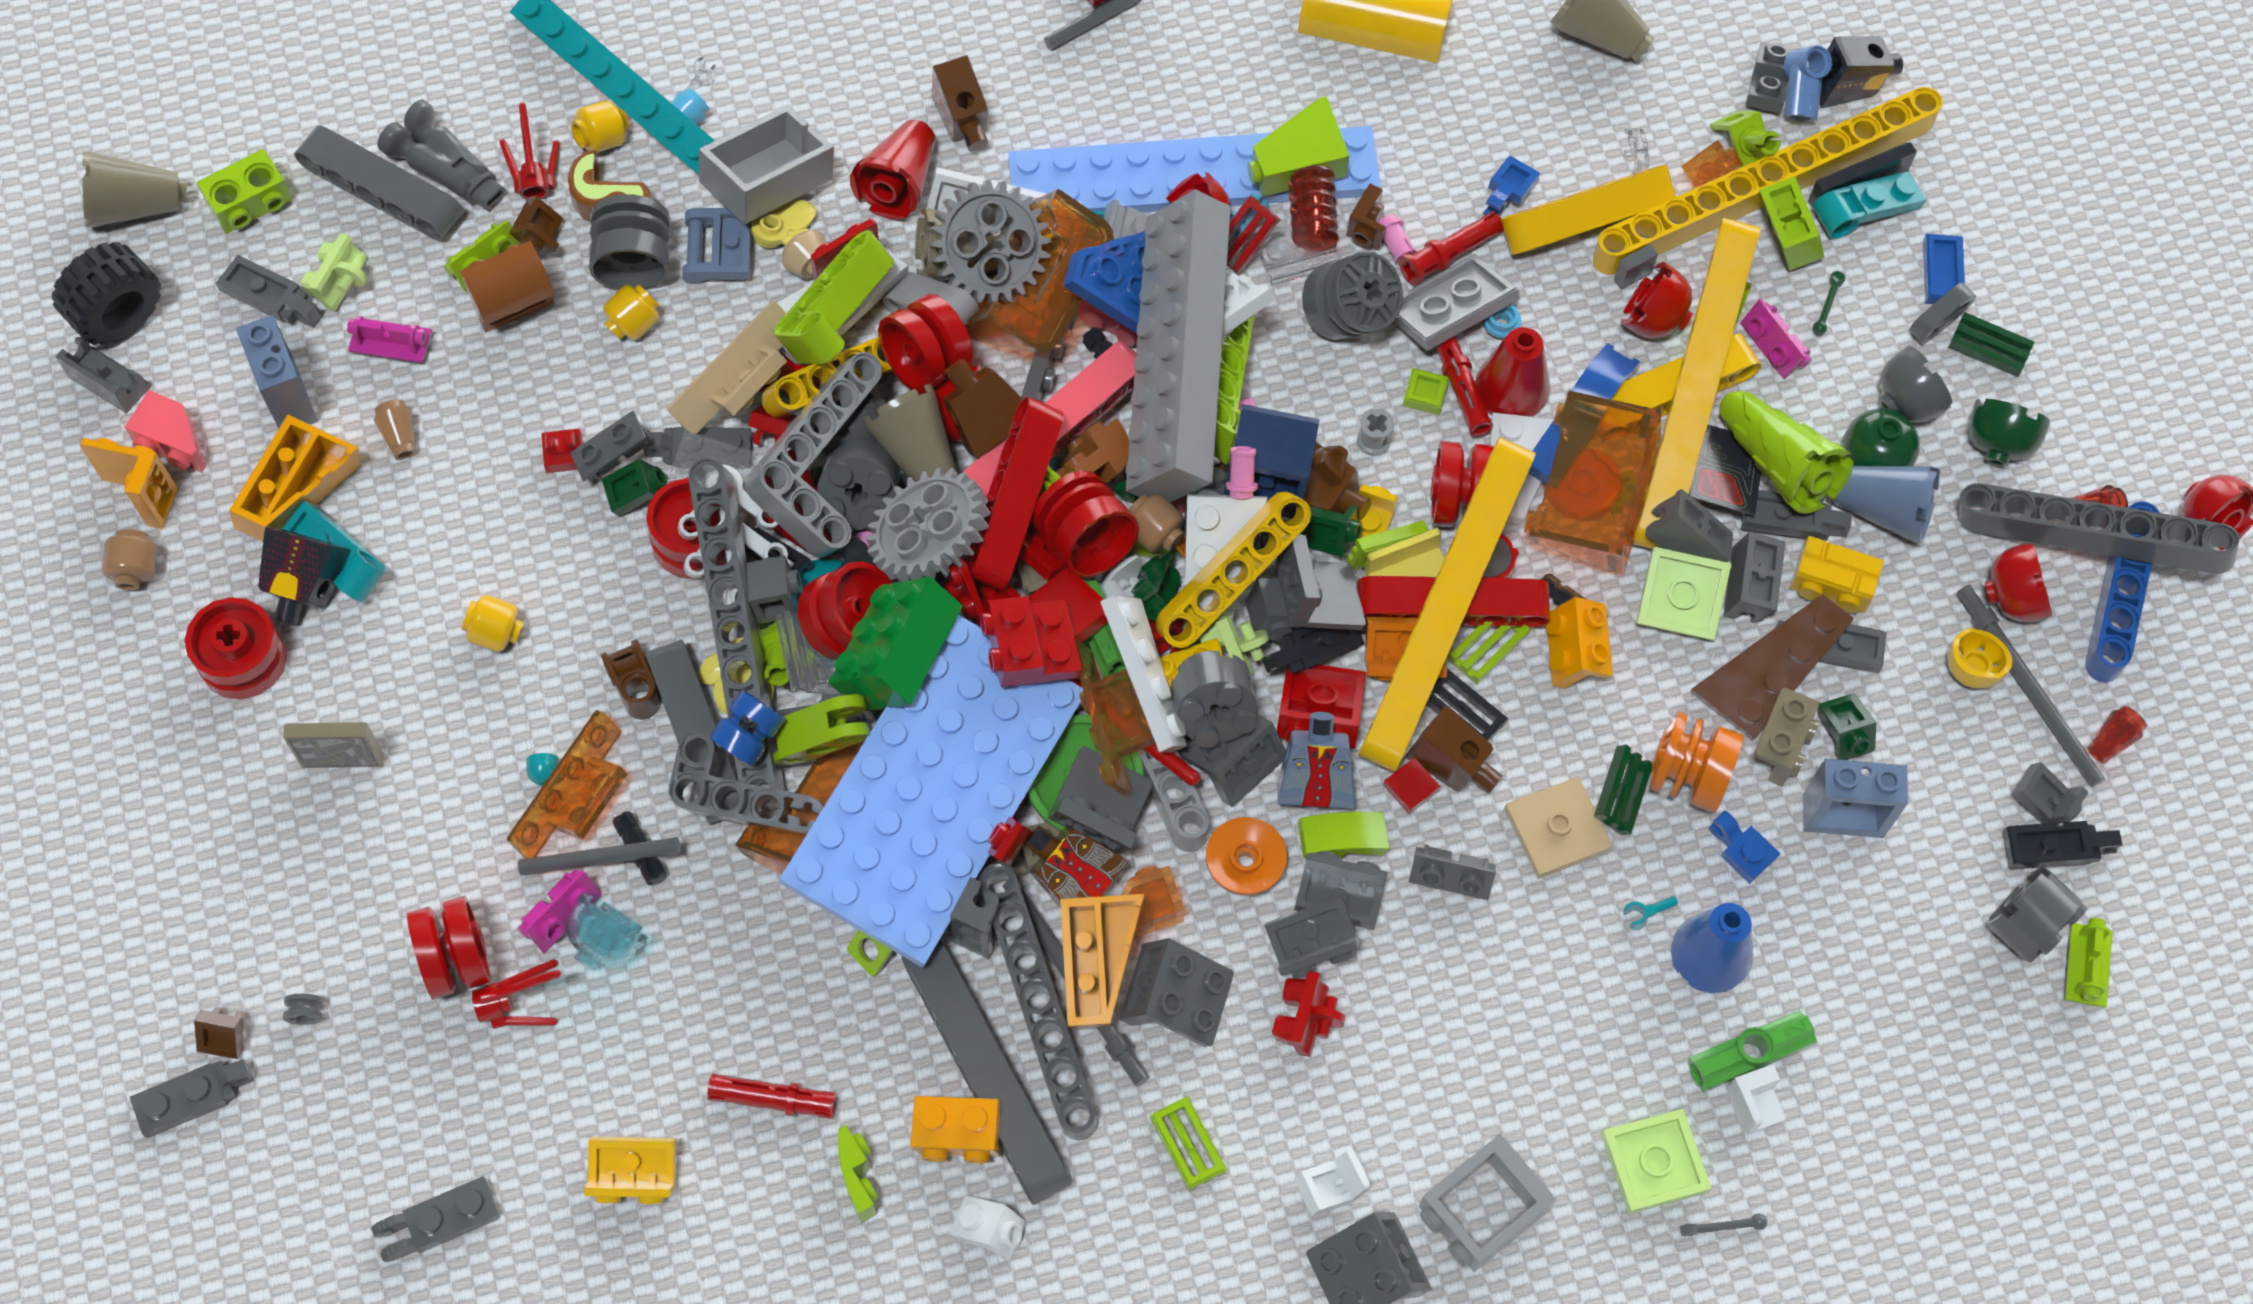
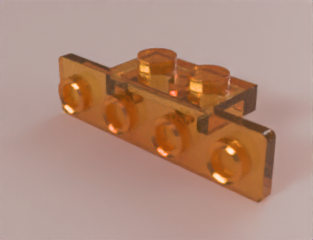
(1116, 718)
(574, 790)

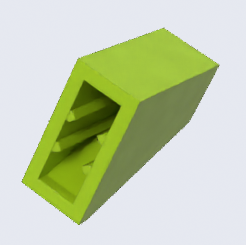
(1302, 141)

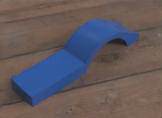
(1600, 379)

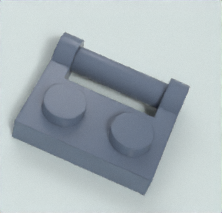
(729, 246)

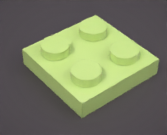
(1683, 593)
(1656, 1161)

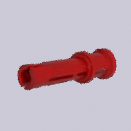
(1438, 254)

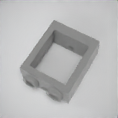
(1517, 1177)

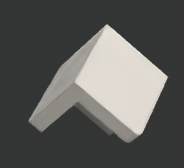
(1756, 1099)

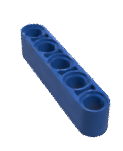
(2120, 608)

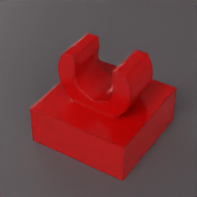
(768, 424)
(557, 449)

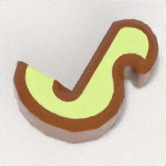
(588, 190)

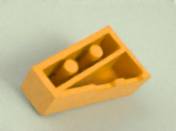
(295, 468)
(1095, 952)

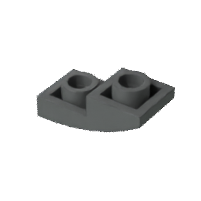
(1768, 78)

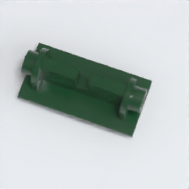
(1157, 584)

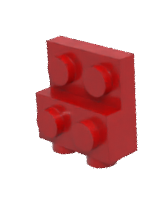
(1030, 641)
(1322, 690)

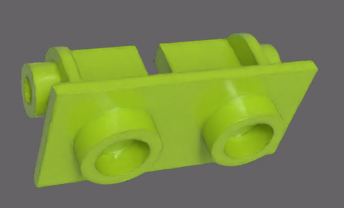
(487, 245)
(2089, 963)

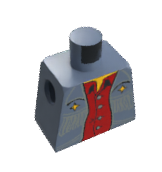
(1317, 767)

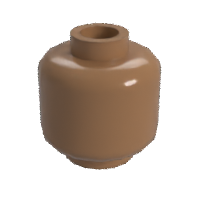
(1157, 522)
(129, 559)

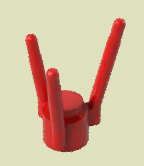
(532, 178)
(495, 998)

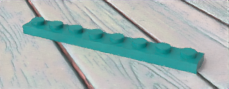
(614, 79)

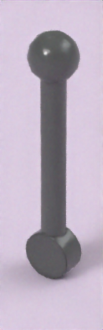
(1757, 1221)

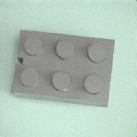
(766, 164)

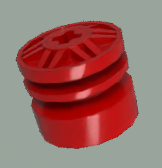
(1085, 523)

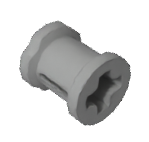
(1375, 432)

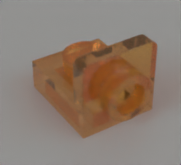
(1711, 164)

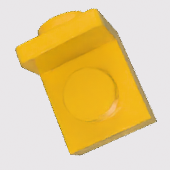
(1380, 511)

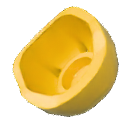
(1975, 666)

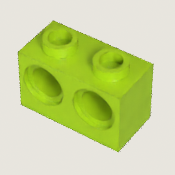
(241, 185)
(1792, 223)

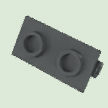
(603, 450)
(1467, 876)

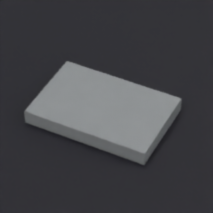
(1454, 301)

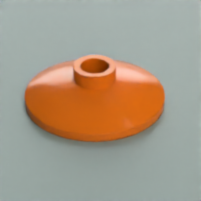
(1246, 838)

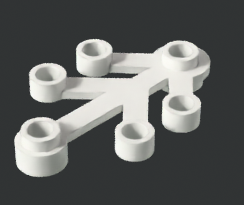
(750, 537)

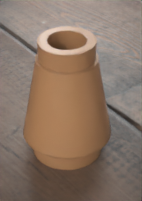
(396, 427)

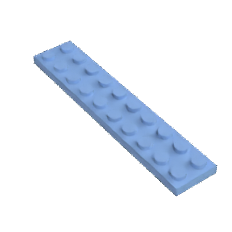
(1148, 171)

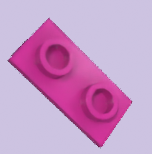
(1771, 336)
(388, 339)
(549, 922)

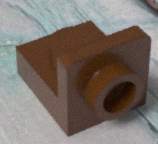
(1364, 219)

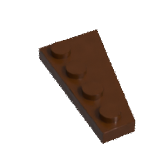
(1751, 682)

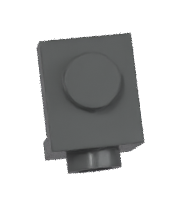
(2048, 797)

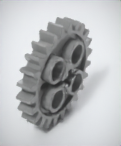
(966, 218)
(928, 525)

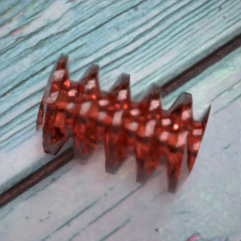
(1313, 208)

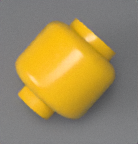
(599, 126)
(630, 312)
(492, 623)

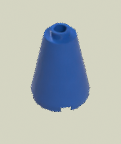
(1714, 948)

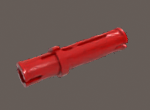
(1476, 417)
(786, 1098)

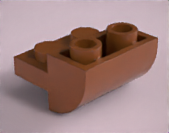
(508, 286)
(1098, 450)

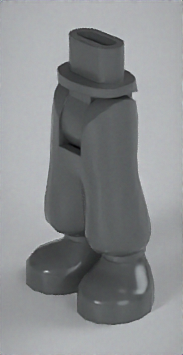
(439, 155)

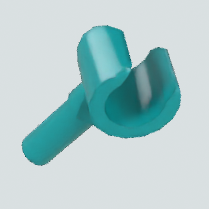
(1648, 910)

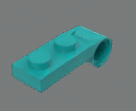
(1866, 201)
(361, 568)

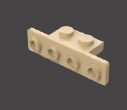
(734, 374)

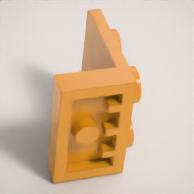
(139, 471)

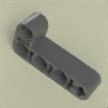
(750, 795)

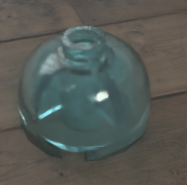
(604, 935)

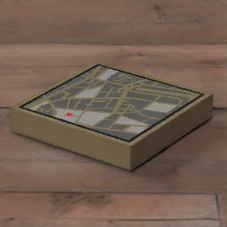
(333, 745)

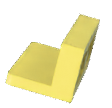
(1410, 557)

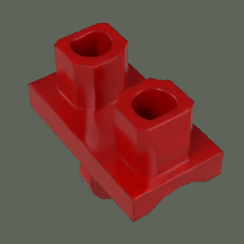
(1314, 1015)

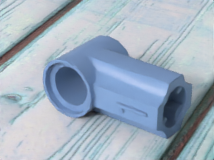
(1805, 82)

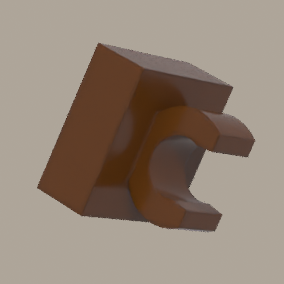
(219, 1033)

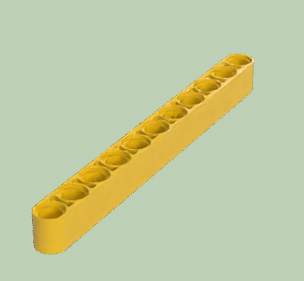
(1849, 142)

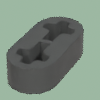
(1942, 313)

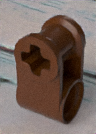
(631, 674)

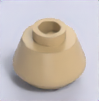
(798, 252)

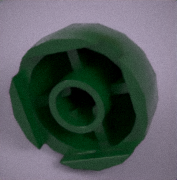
(2006, 431)
(1882, 439)

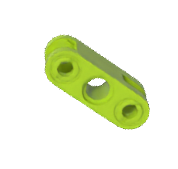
(820, 730)

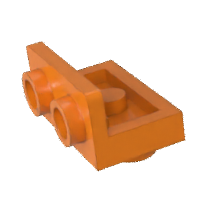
(1385, 644)

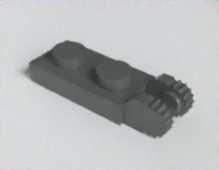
(439, 1219)

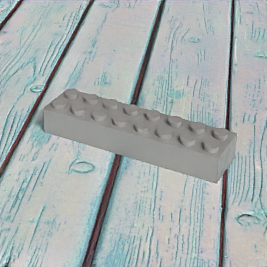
(1178, 348)

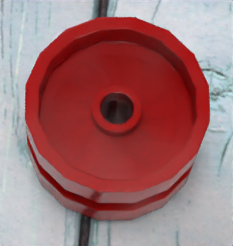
(924, 341)
(1454, 483)
(662, 520)
(835, 604)
(235, 648)
(456, 945)

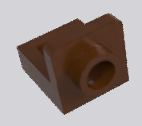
(538, 224)

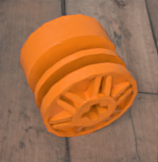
(1696, 762)

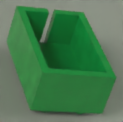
(896, 643)

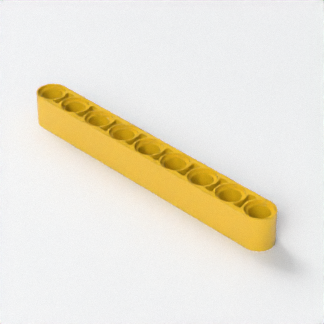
(1700, 368)
(1446, 604)

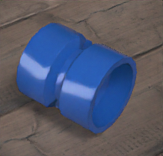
(738, 739)

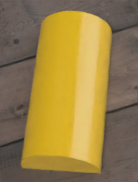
(1389, 26)

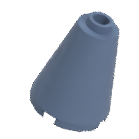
(1893, 497)

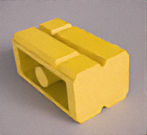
(1838, 573)

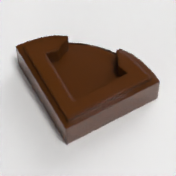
(1330, 463)

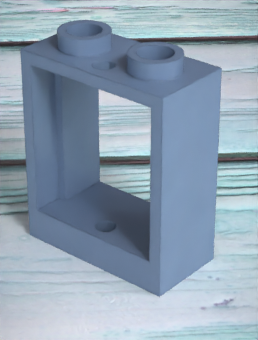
(275, 371)
(1872, 799)

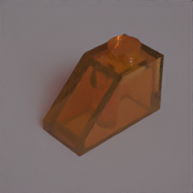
(1161, 901)

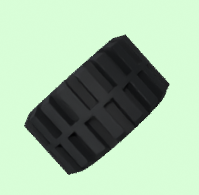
(106, 293)

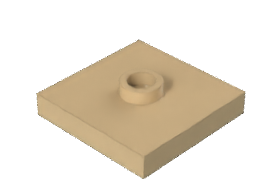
(1558, 827)

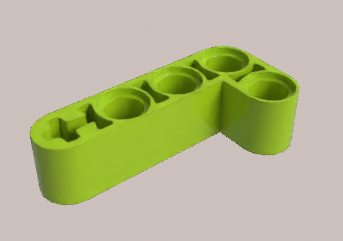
(813, 321)

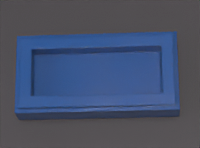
(1942, 265)

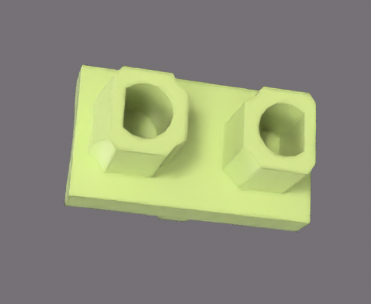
(337, 273)
(1226, 632)

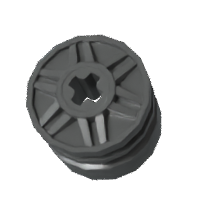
(629, 241)
(1352, 296)

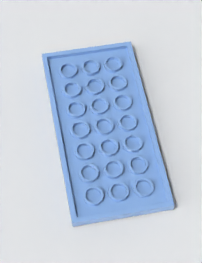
(927, 795)

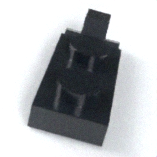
(1310, 647)
(2058, 844)

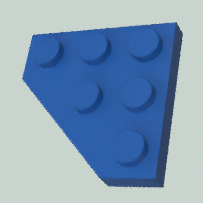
(1110, 277)

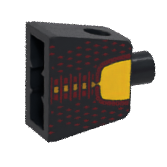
(1857, 69)
(298, 571)

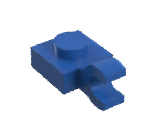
(1510, 183)
(1747, 851)

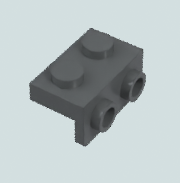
(1330, 877)
(1313, 936)

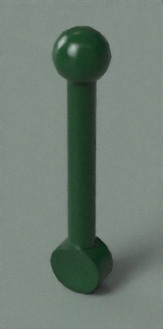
(1836, 280)

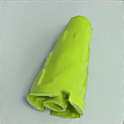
(1787, 453)

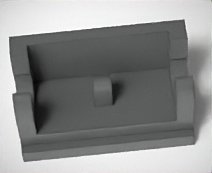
(103, 376)
(1690, 529)
(1754, 577)
(972, 922)

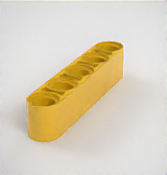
(1588, 209)
(800, 385)
(1657, 386)
(1252, 563)

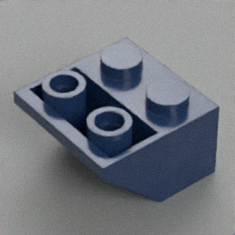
(1282, 447)

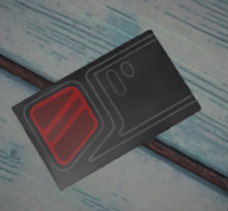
(1726, 473)

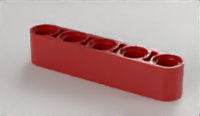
(1015, 491)
(1496, 600)

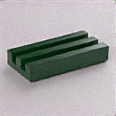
(1992, 339)
(1628, 793)

